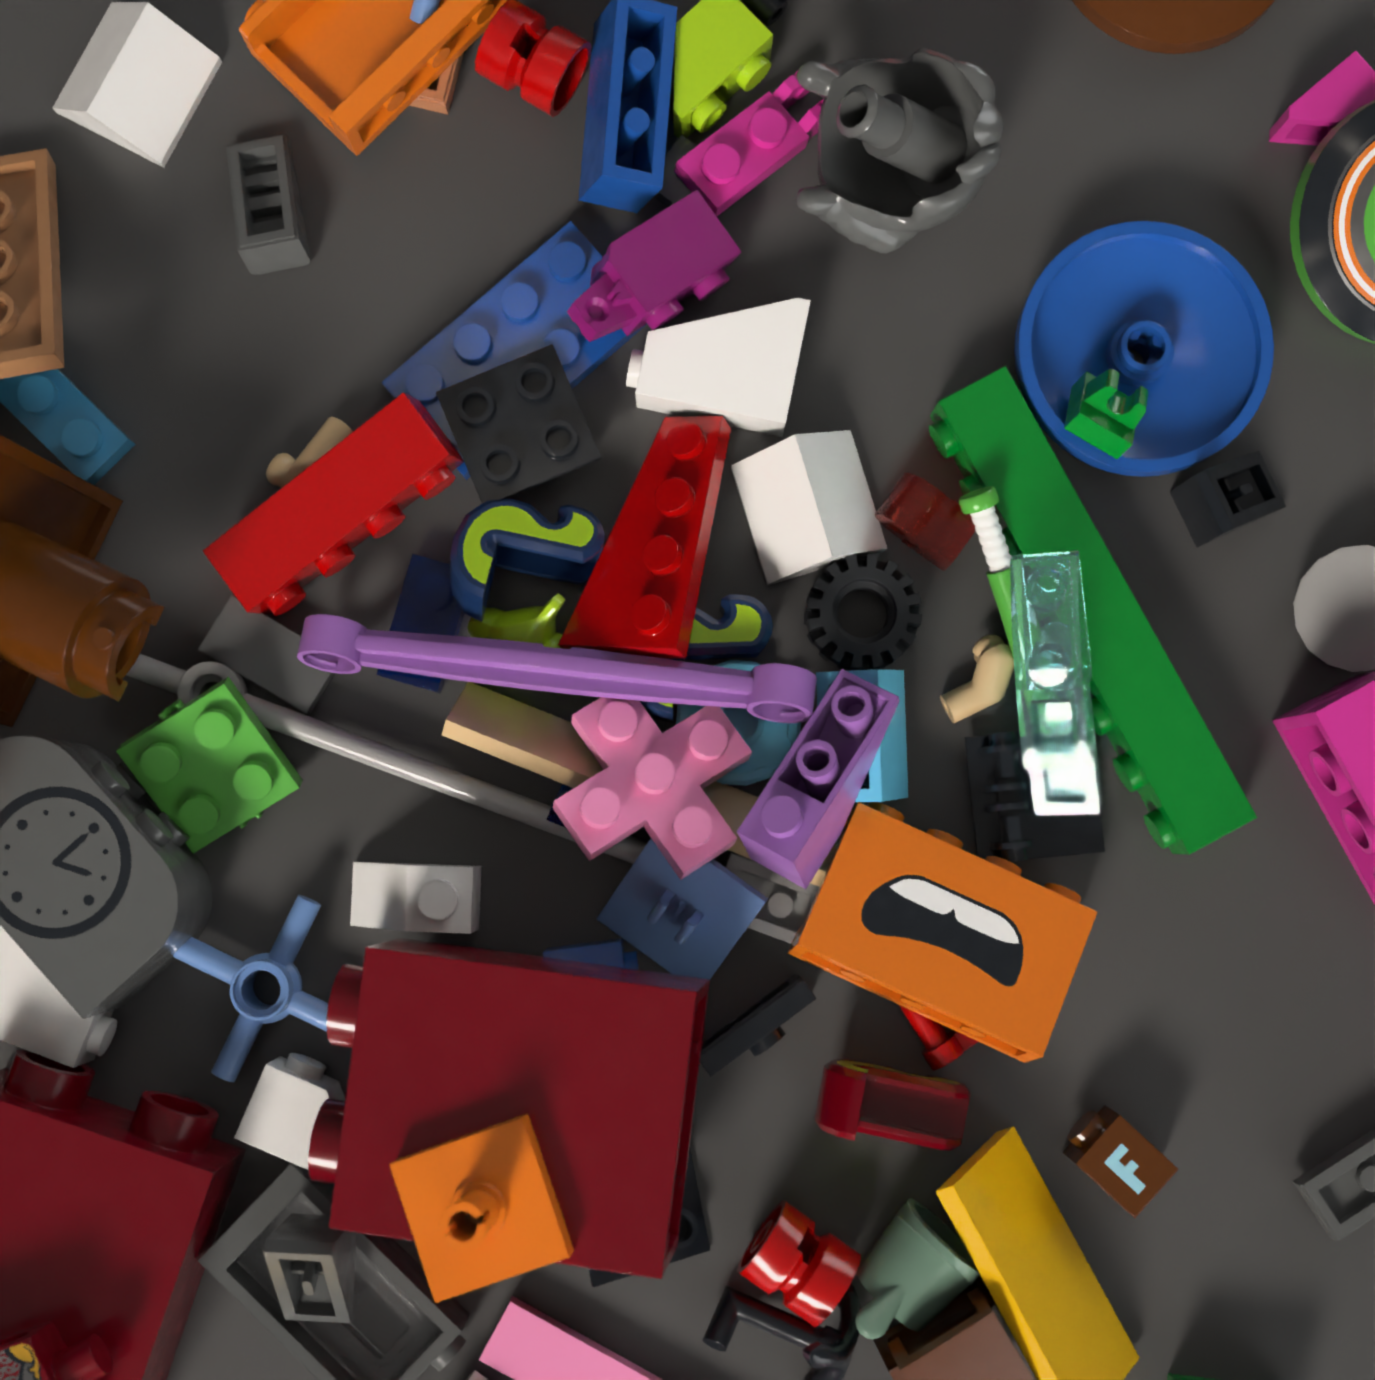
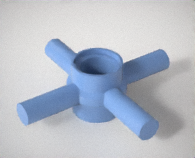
(241, 976)

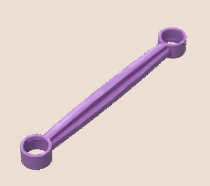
(768, 691)

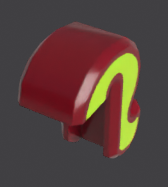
(891, 1104)

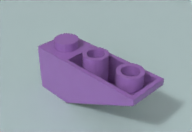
(818, 780)

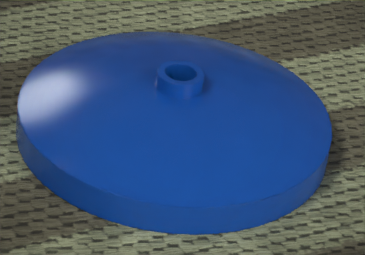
(1179, 307)

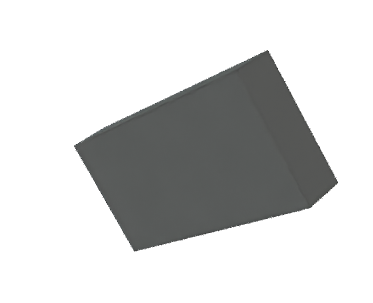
(265, 655)

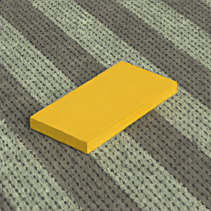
(1034, 1265)

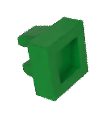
(1103, 413)

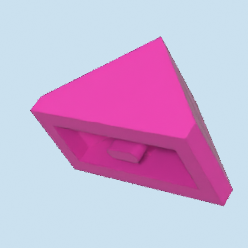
(1326, 103)

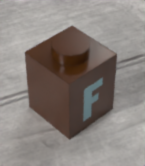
(1118, 1159)

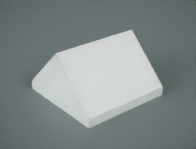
(138, 81)
(807, 504)

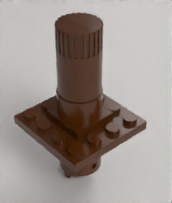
(58, 605)

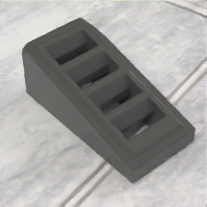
(275, 242)

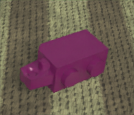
(655, 270)

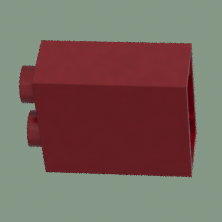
(487, 1035)
(105, 1211)

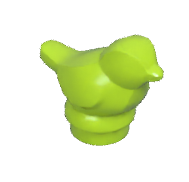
(522, 624)

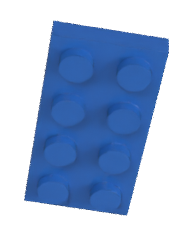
(511, 321)

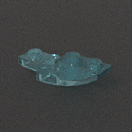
(1054, 683)

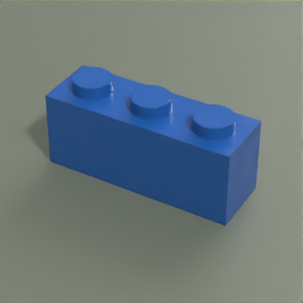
(628, 104)

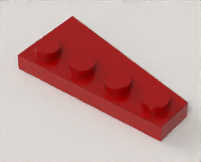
(655, 556)

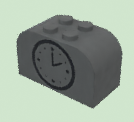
(92, 873)

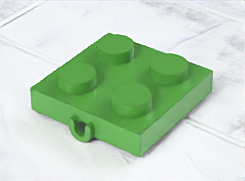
(210, 764)

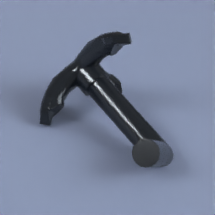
(823, 1346)

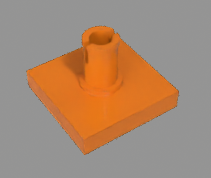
(481, 1208)

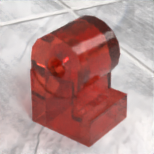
(926, 520)

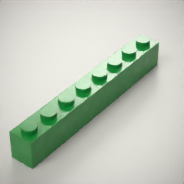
(1133, 685)

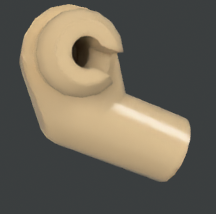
(285, 468)
(988, 683)

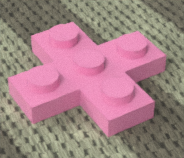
(652, 782)

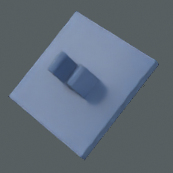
(683, 922)

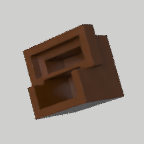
(958, 1344)

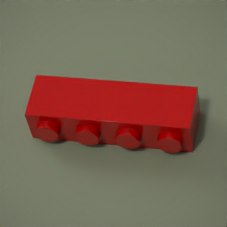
(335, 507)

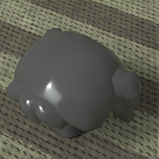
(899, 144)

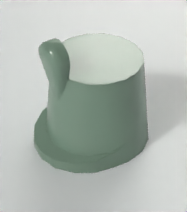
(912, 1272)

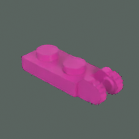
(749, 147)

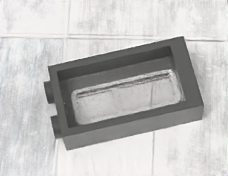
(394, 1318)

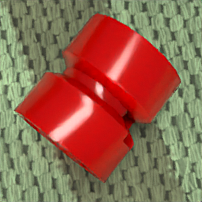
(528, 55)
(805, 1267)

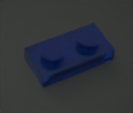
(425, 608)

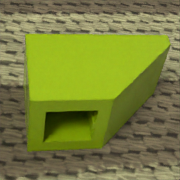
(716, 54)

